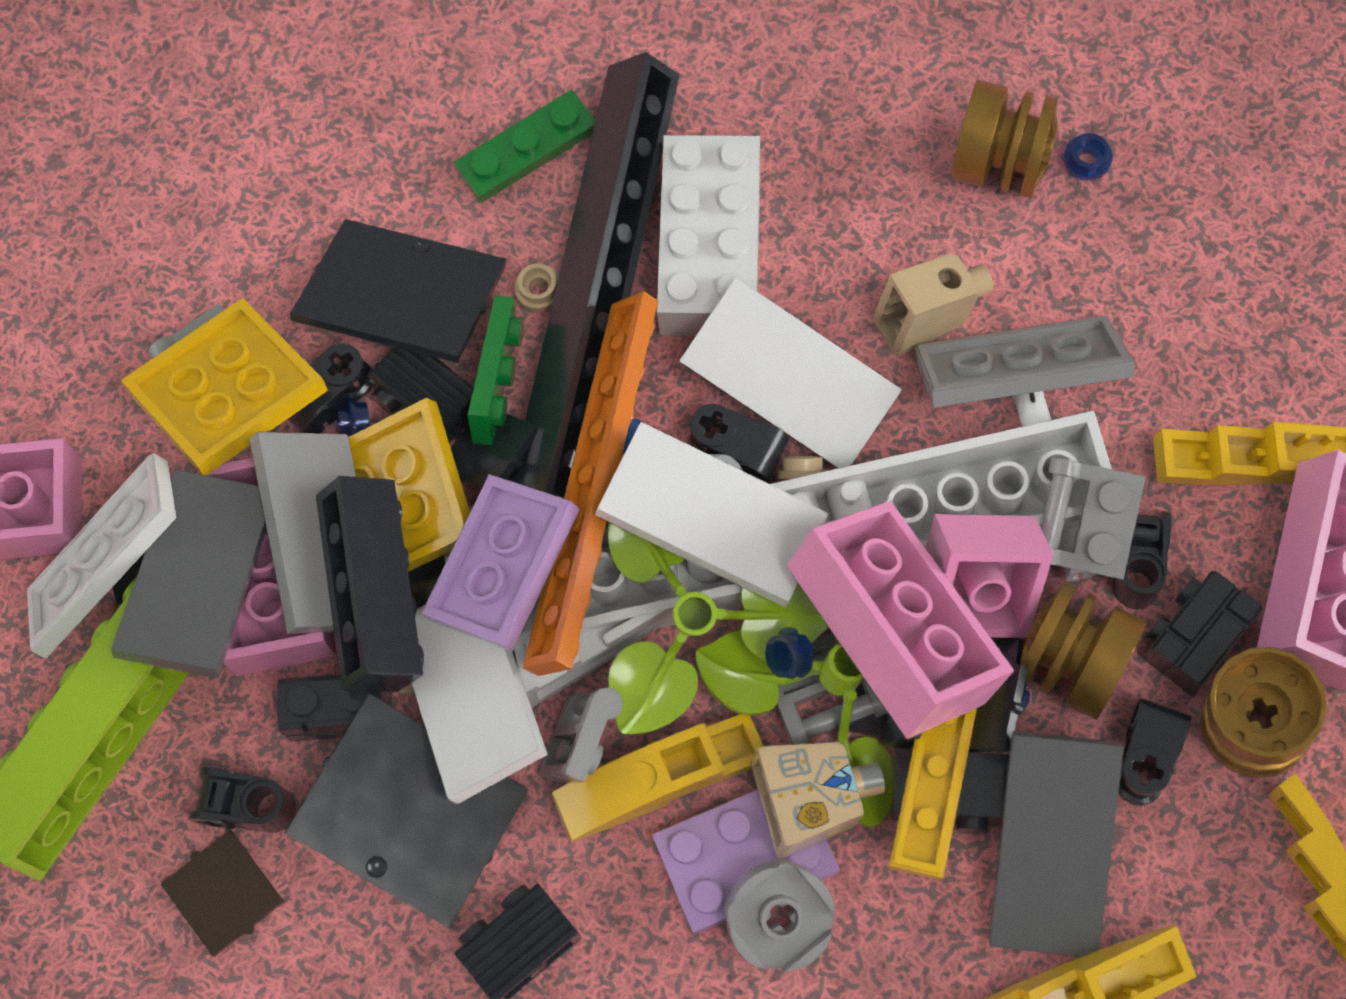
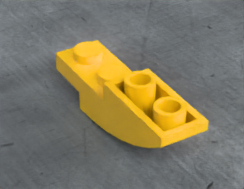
(657, 775)

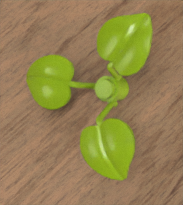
(653, 682)
(750, 688)

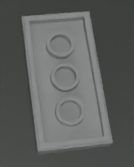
(1023, 361)
(289, 476)

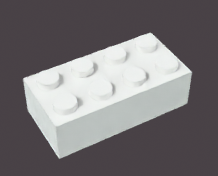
(706, 226)

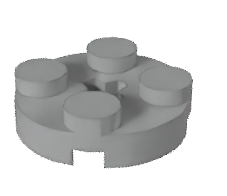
(749, 909)

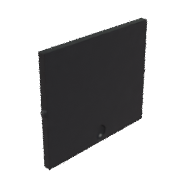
(399, 290)
(390, 819)

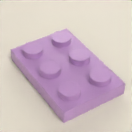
(500, 562)
(717, 848)

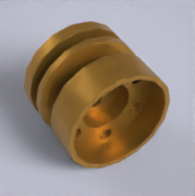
(1004, 139)
(1081, 649)
(1277, 688)

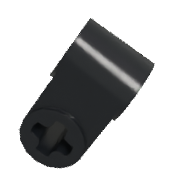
(323, 409)
(750, 442)
(1148, 557)
(1154, 745)
(233, 801)

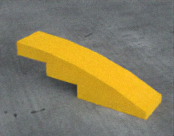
(1241, 453)
(1319, 858)
(1126, 970)

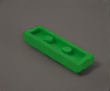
(525, 146)
(495, 370)

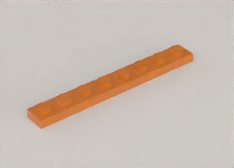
(597, 456)

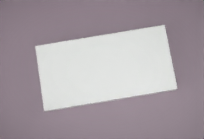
(790, 374)
(709, 513)
(100, 554)
(473, 710)

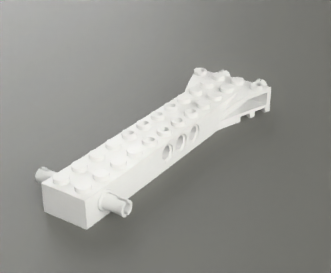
(967, 477)

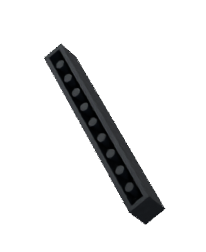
(597, 260)

